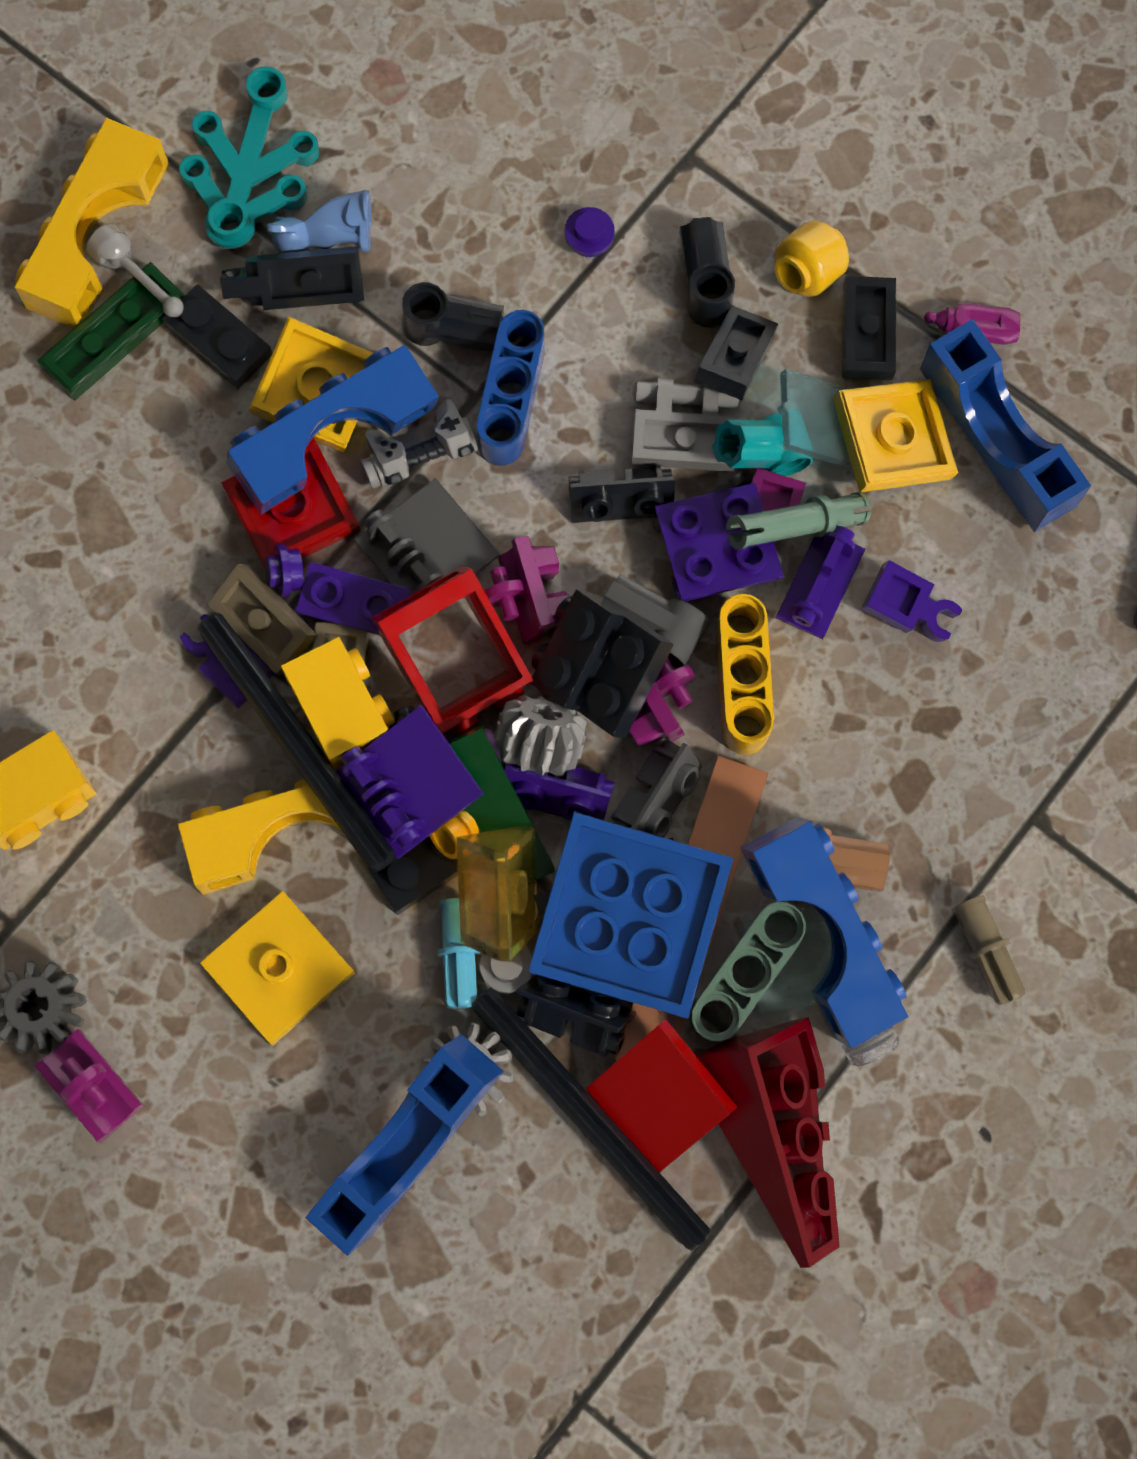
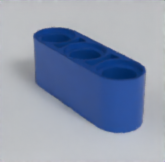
(511, 365)

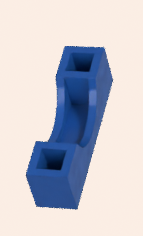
(972, 386)
(385, 394)
(856, 989)
(406, 1145)

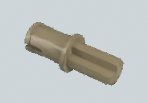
(989, 950)

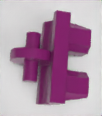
(520, 588)
(657, 719)
(89, 1086)

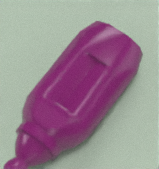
(997, 323)

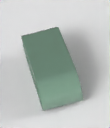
(766, 953)

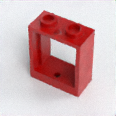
(426, 602)

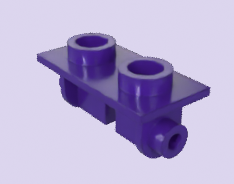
(821, 582)
(346, 597)
(581, 792)

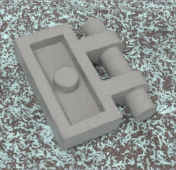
(679, 437)

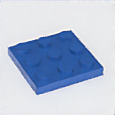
(631, 915)

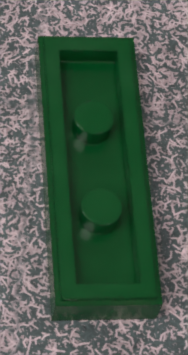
(107, 334)
(500, 804)

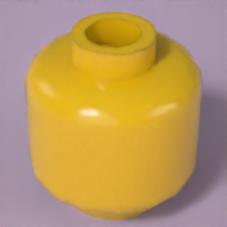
(811, 258)

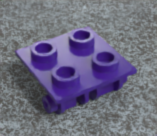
(700, 548)
(409, 781)

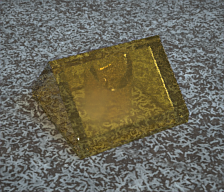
(497, 891)

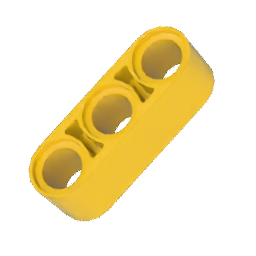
(748, 650)

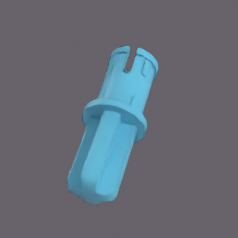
(458, 959)

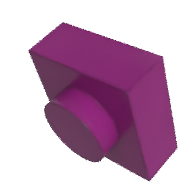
(777, 490)

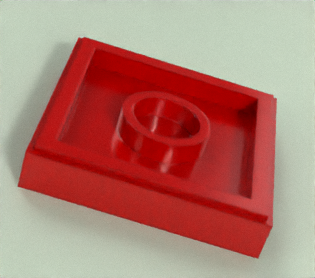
(305, 520)
(662, 1096)

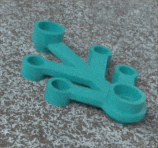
(248, 166)

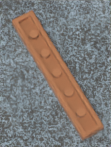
(722, 829)

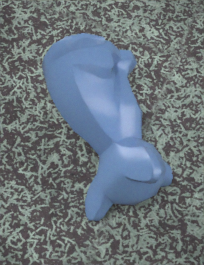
(333, 223)

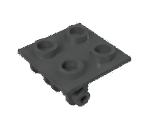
(424, 539)

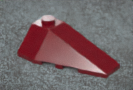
(779, 1131)

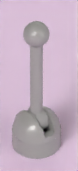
(112, 250)

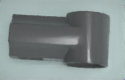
(671, 619)

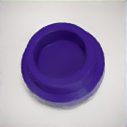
(589, 231)
(284, 570)

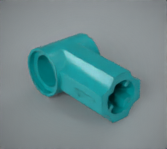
(757, 446)

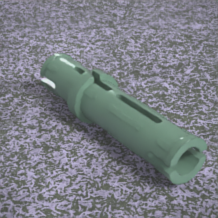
(814, 517)

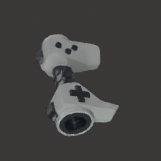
(391, 462)

